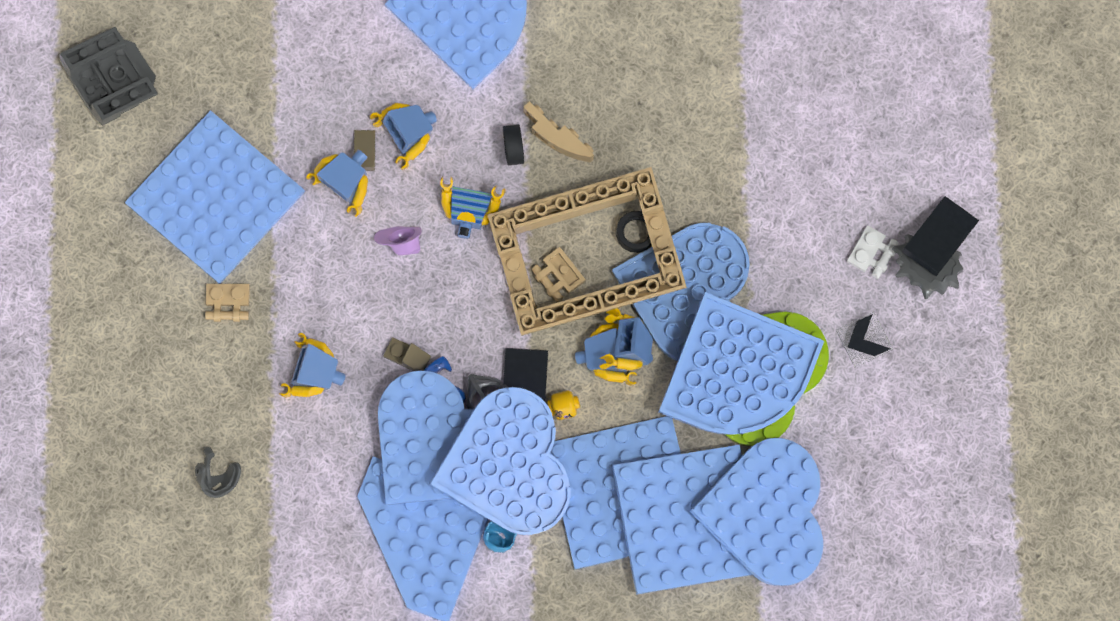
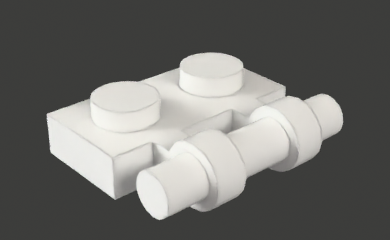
(866, 248)

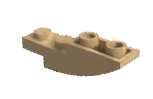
(563, 140)

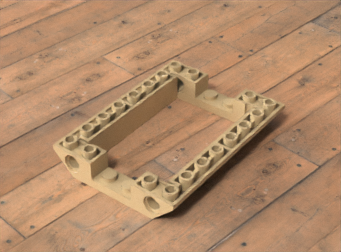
(572, 204)

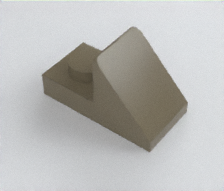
(407, 355)

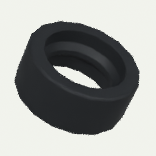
(513, 144)
(631, 247)

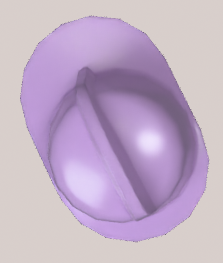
(401, 239)

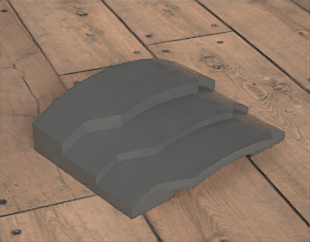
(109, 75)

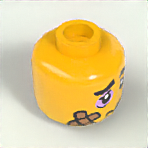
(564, 405)

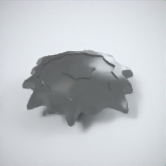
(923, 278)

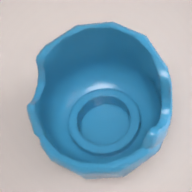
(495, 541)

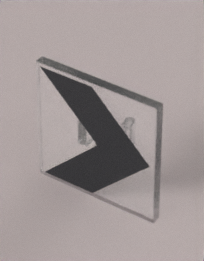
(864, 339)

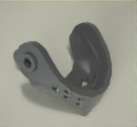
(475, 384)
(207, 482)

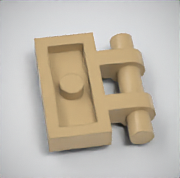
(563, 270)
(227, 295)

